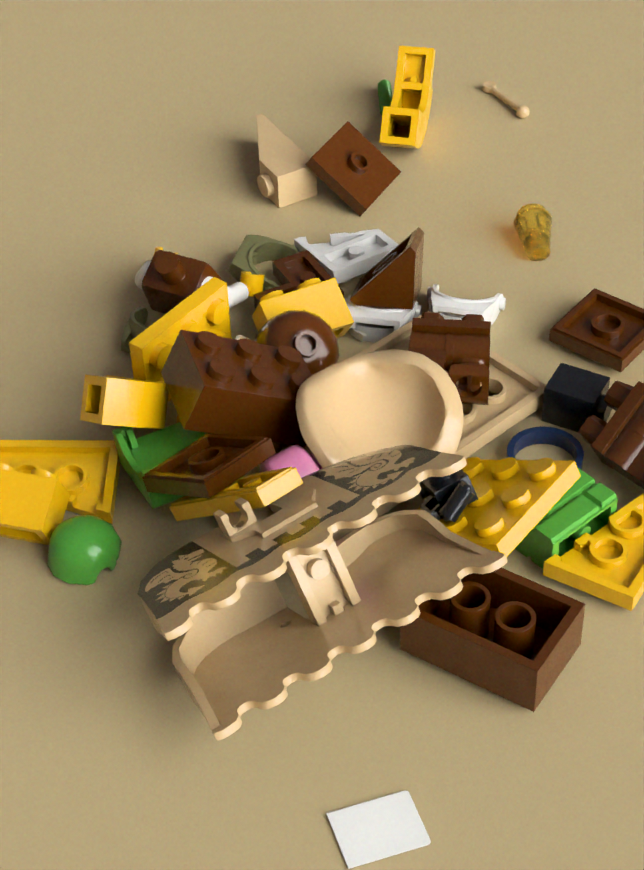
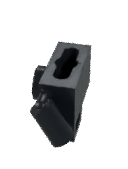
(447, 495)

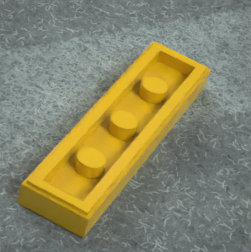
(257, 489)

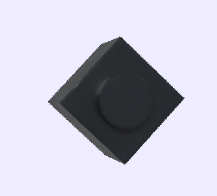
(574, 396)

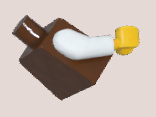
(174, 277)

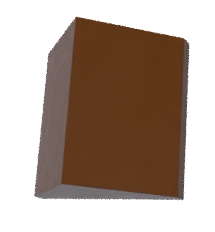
(395, 278)

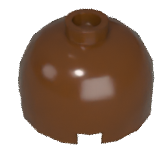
(304, 333)

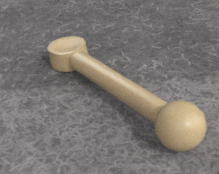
(522, 111)

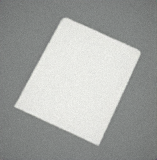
(378, 829)

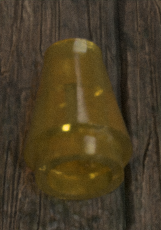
(534, 229)

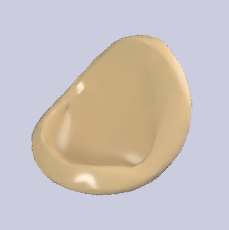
(378, 405)

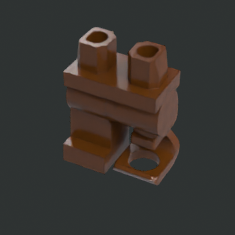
(458, 348)
(622, 438)

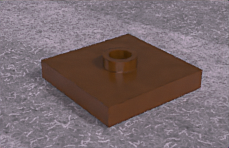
(353, 168)
(602, 330)
(208, 465)

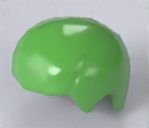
(82, 549)

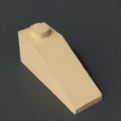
(282, 166)

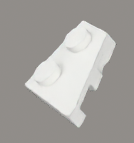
(349, 253)

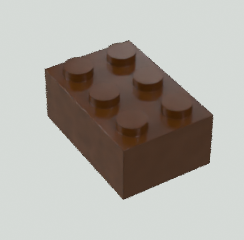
(235, 386)
(499, 635)

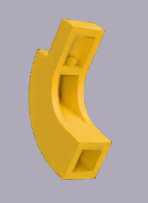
(408, 115)
(124, 401)

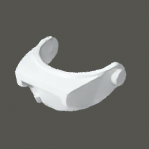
(445, 304)
(391, 318)

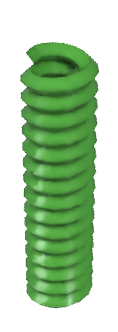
(384, 94)

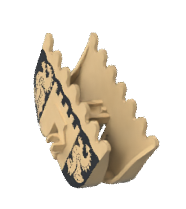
(231, 623)

